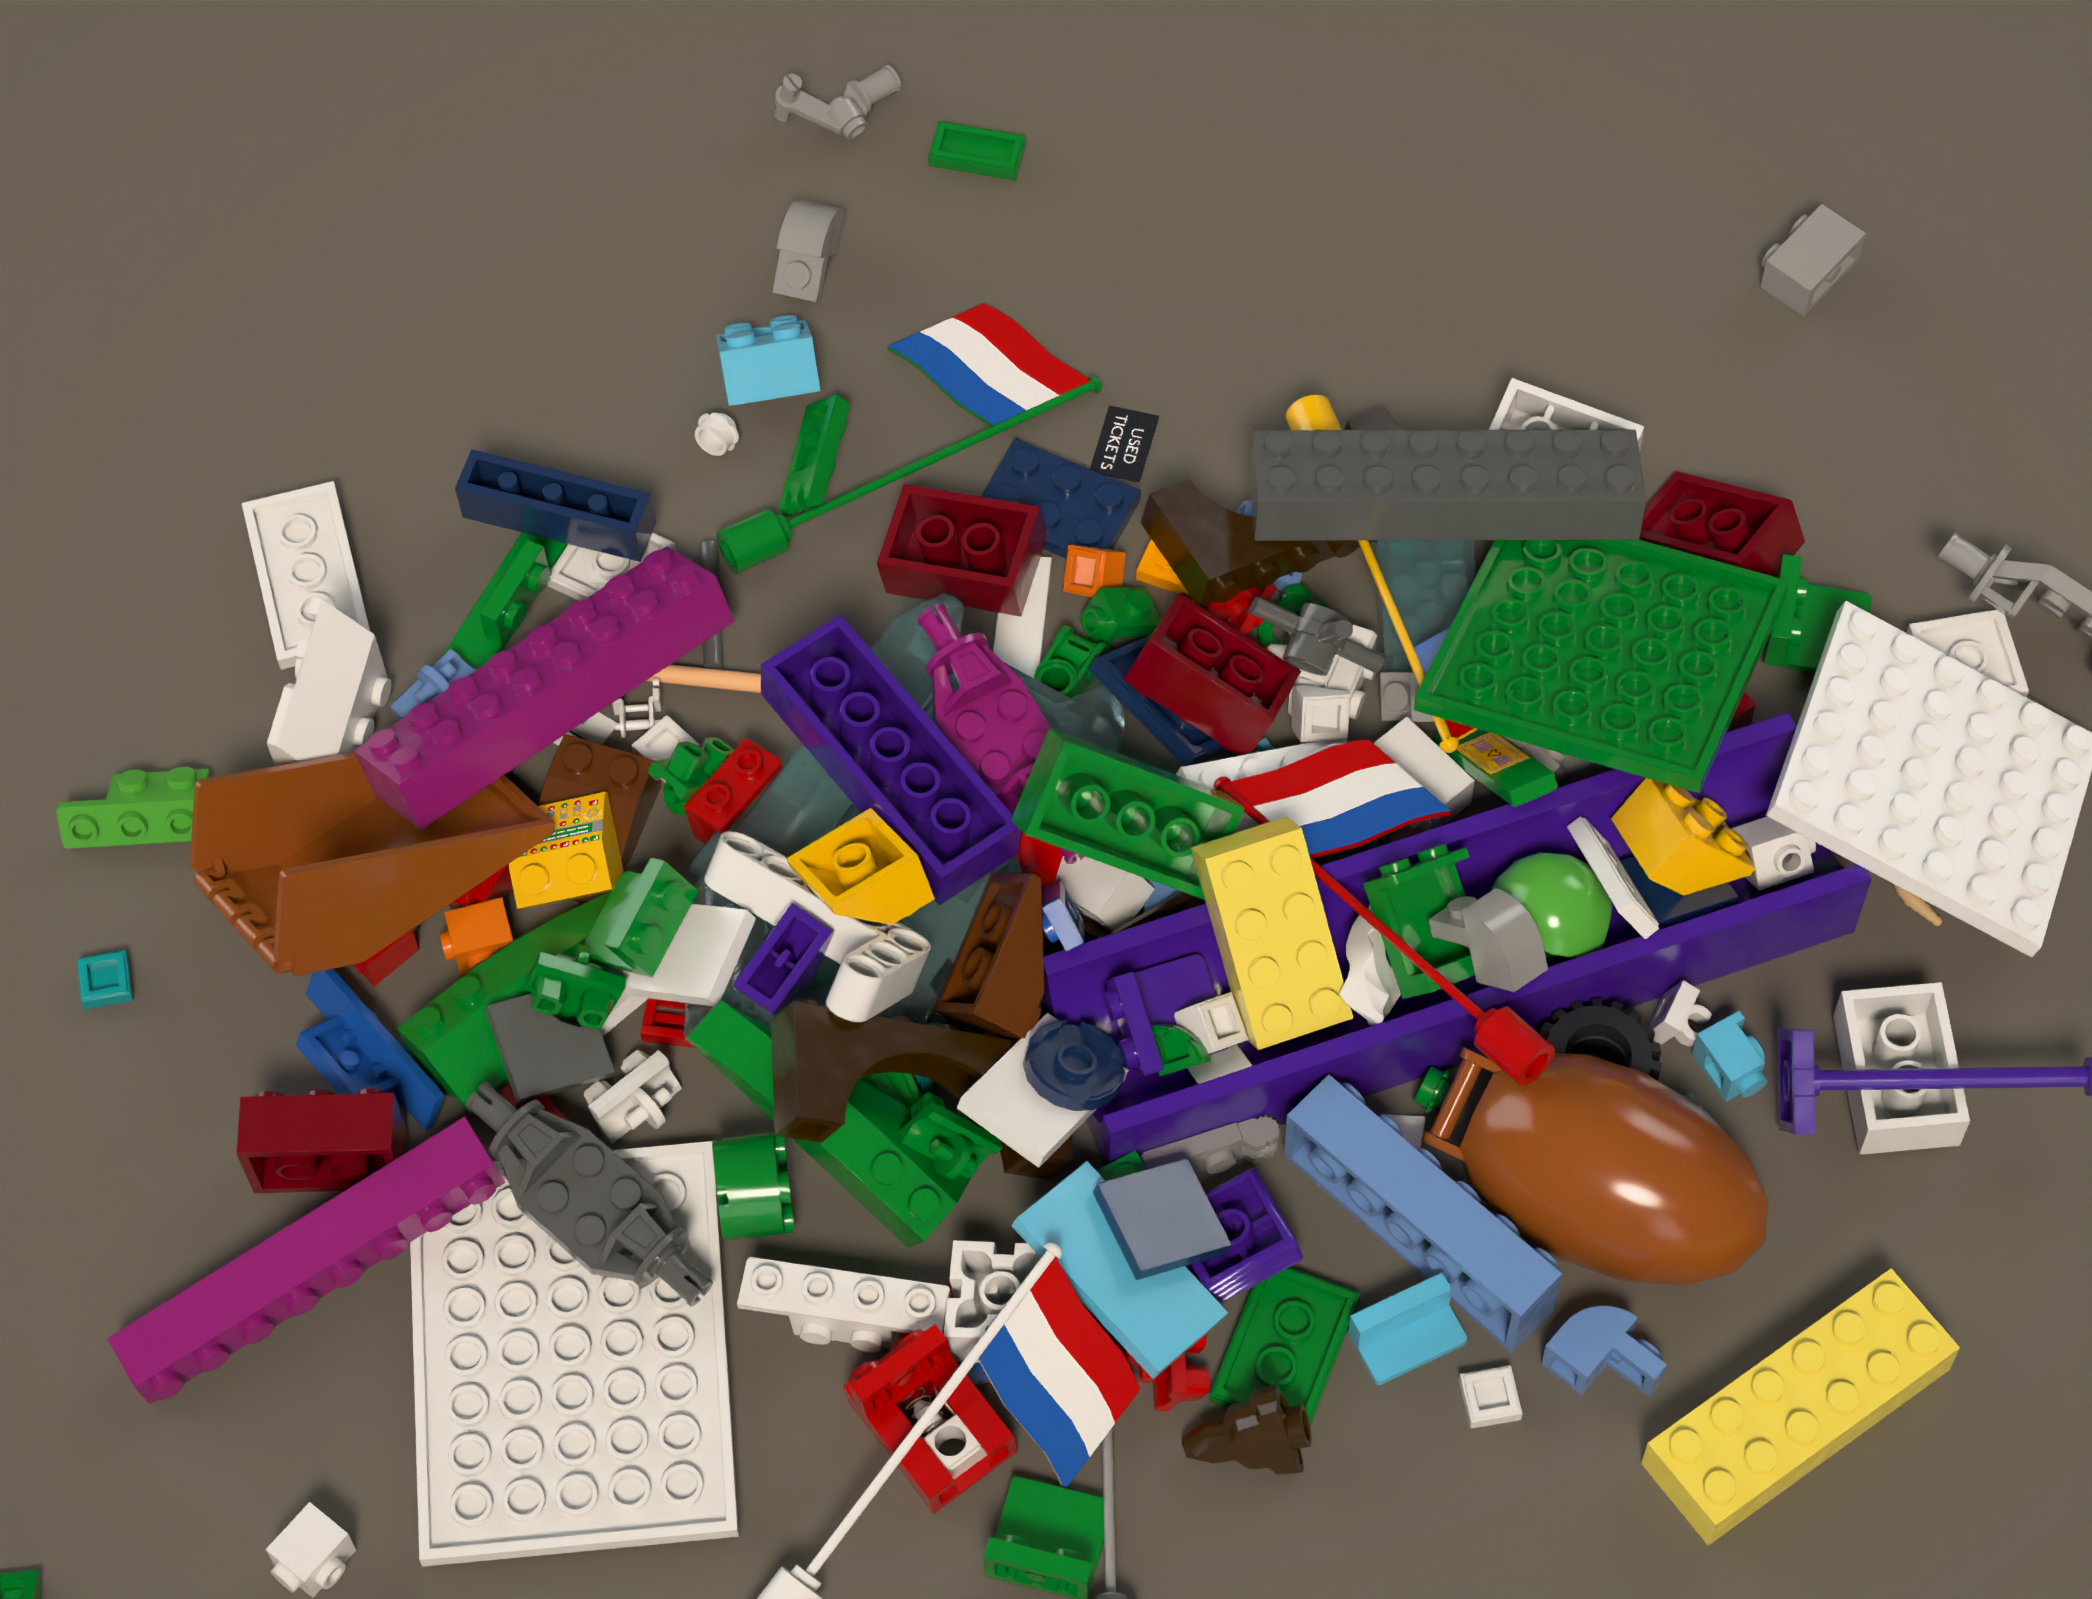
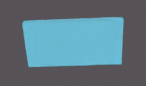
(1147, 1316)

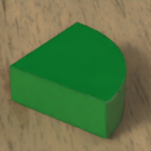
(1178, 1048)

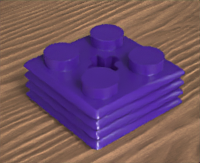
(1263, 1239)

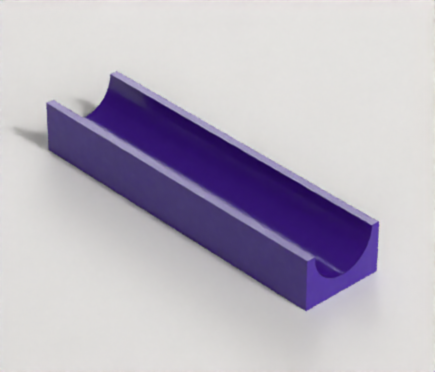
(1434, 1026)

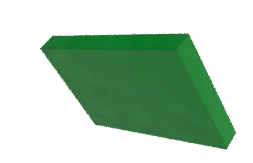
(1286, 1339)

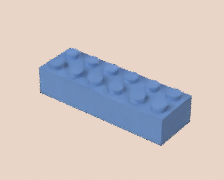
(1422, 1212)

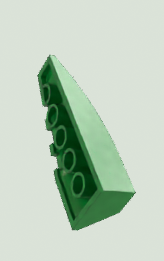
(452, 1033)
(862, 1154)

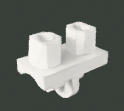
(635, 1097)

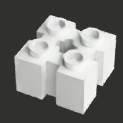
(979, 1287)

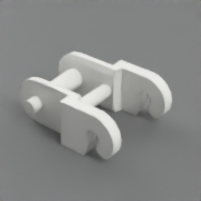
(653, 706)

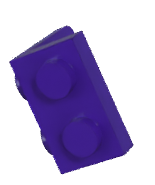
(1152, 999)

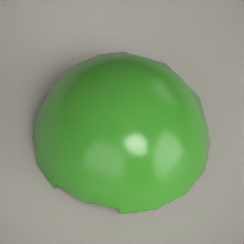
(1562, 900)

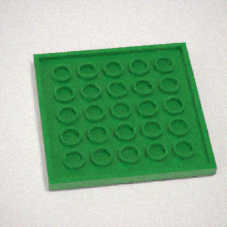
(1605, 652)

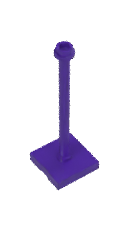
(1802, 1080)

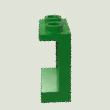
(1406, 901)

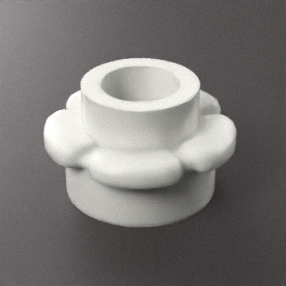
(716, 433)

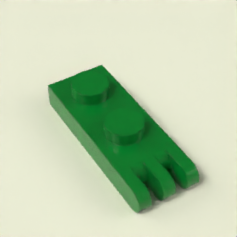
(814, 455)

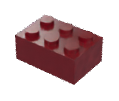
(962, 547)
(1212, 676)
(317, 1139)

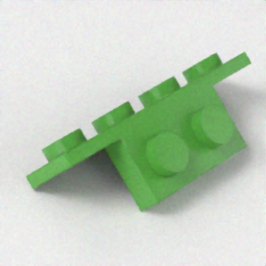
(136, 811)

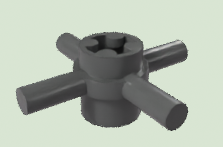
(1316, 637)

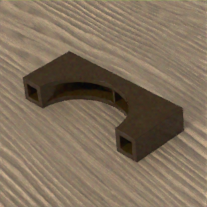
(1216, 547)
(823, 1056)

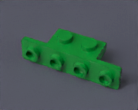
(506, 599)

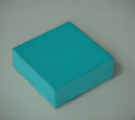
(105, 979)

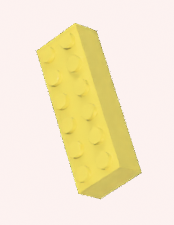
(1799, 1406)

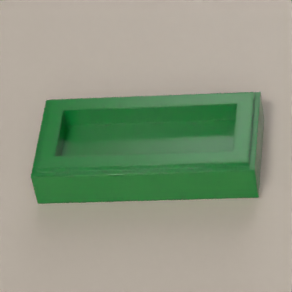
(977, 150)

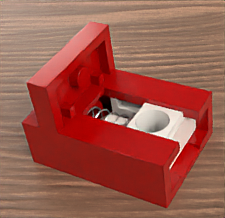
(903, 1381)

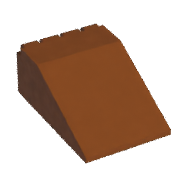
(330, 871)

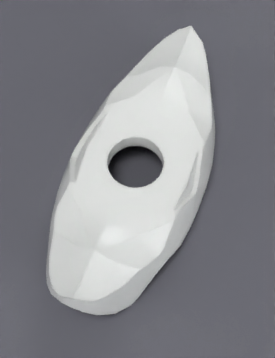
(1371, 980)

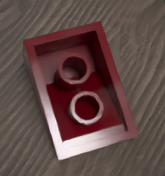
(1723, 523)

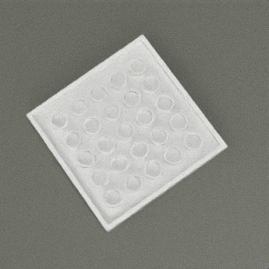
(1935, 778)

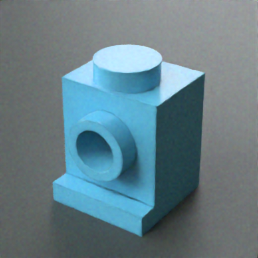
(1730, 1058)

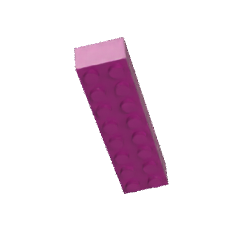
(543, 686)

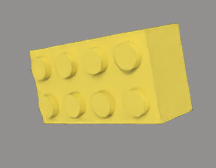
(1272, 932)

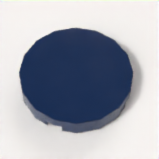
(1074, 1065)

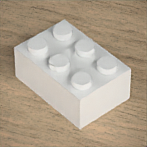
(1900, 1031)

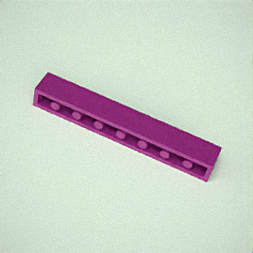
(306, 1262)

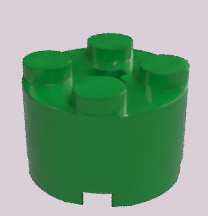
(752, 1186)

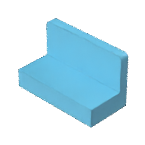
(1407, 1330)

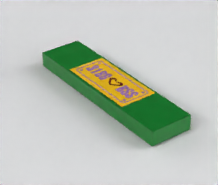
(1502, 767)

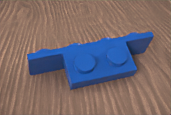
(360, 1053)

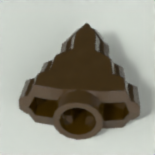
(1255, 1434)

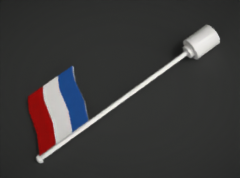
(1051, 1374)

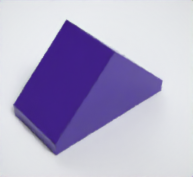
(785, 961)

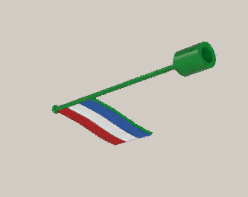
(982, 366)

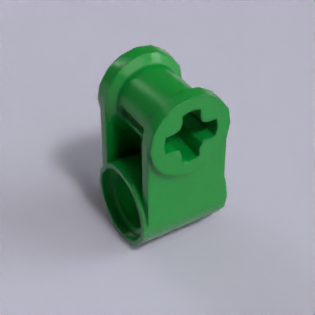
(1069, 662)

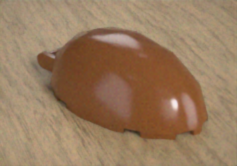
(1607, 1170)

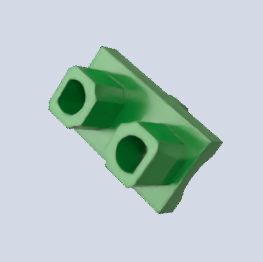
(688, 770)
(575, 982)
(947, 1138)

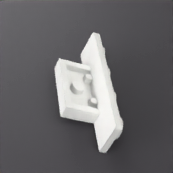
(841, 1303)

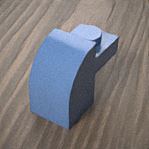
(1602, 1339)

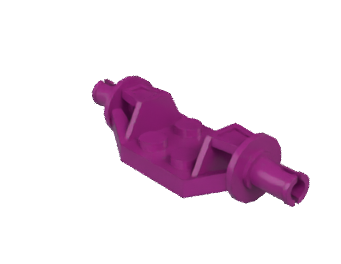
(990, 715)

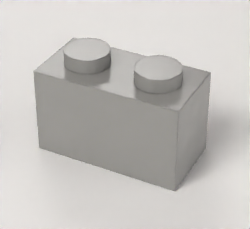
(1811, 259)

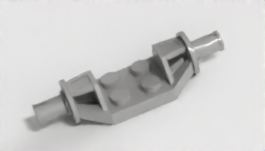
(2056, 590)

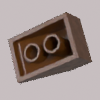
(592, 768)
(1000, 962)

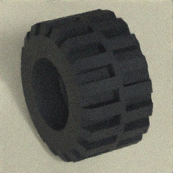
(1606, 1033)

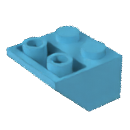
(767, 360)

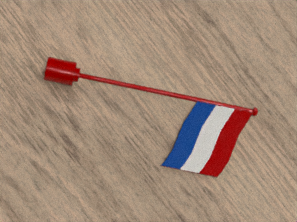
(1351, 799)

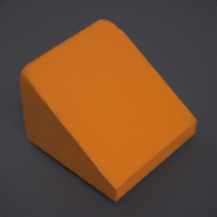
(1092, 569)

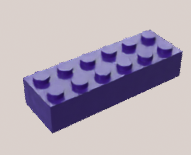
(889, 756)

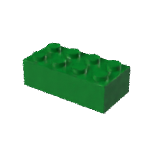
(1122, 811)

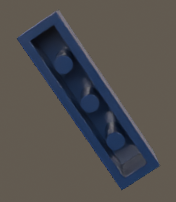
(556, 505)

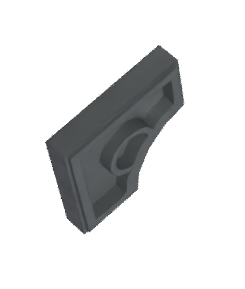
(544, 1053)

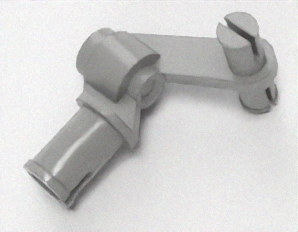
(844, 114)

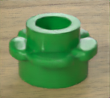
(1433, 1089)

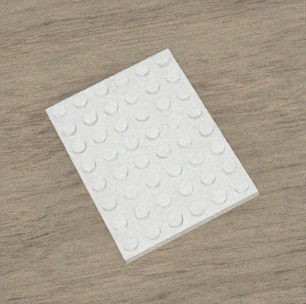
(569, 1398)

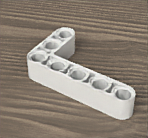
(875, 958)

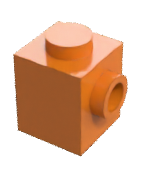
(475, 933)

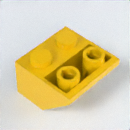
(1681, 838)

